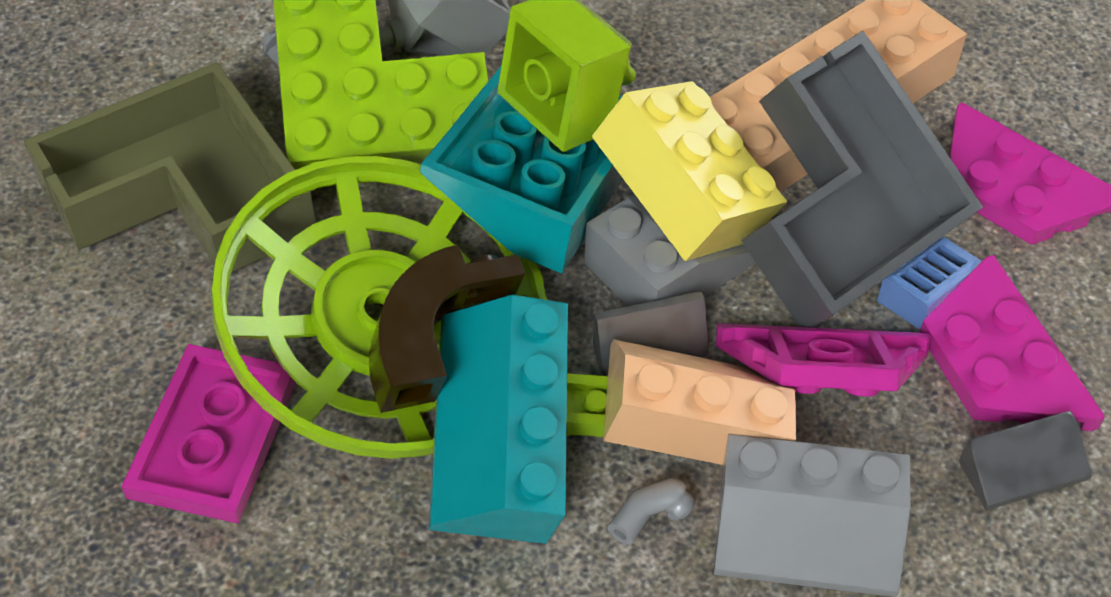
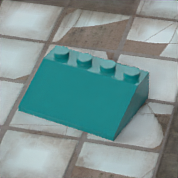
(520, 181)

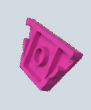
(1021, 181)
(1002, 354)
(826, 357)

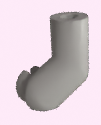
(647, 501)

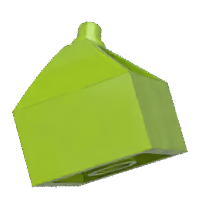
(563, 68)

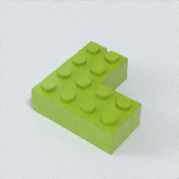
(351, 102)

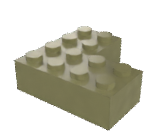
(163, 150)

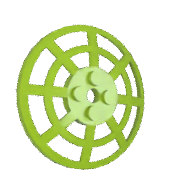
(340, 294)

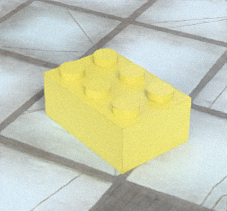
(688, 168)

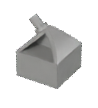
(445, 26)

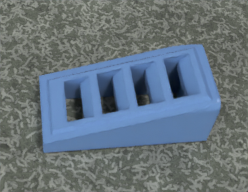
(912, 303)

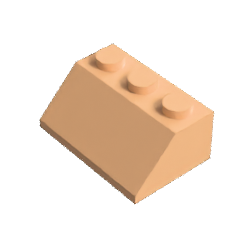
(690, 403)

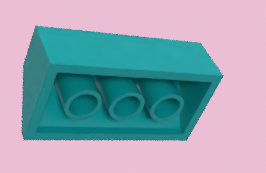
(502, 421)

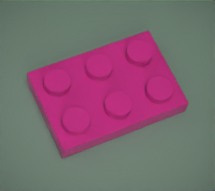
(207, 437)

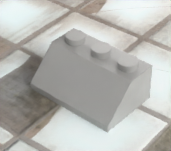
(813, 515)

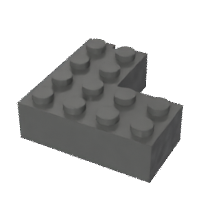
(878, 180)

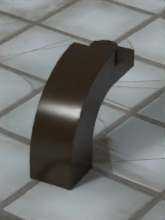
(403, 349)

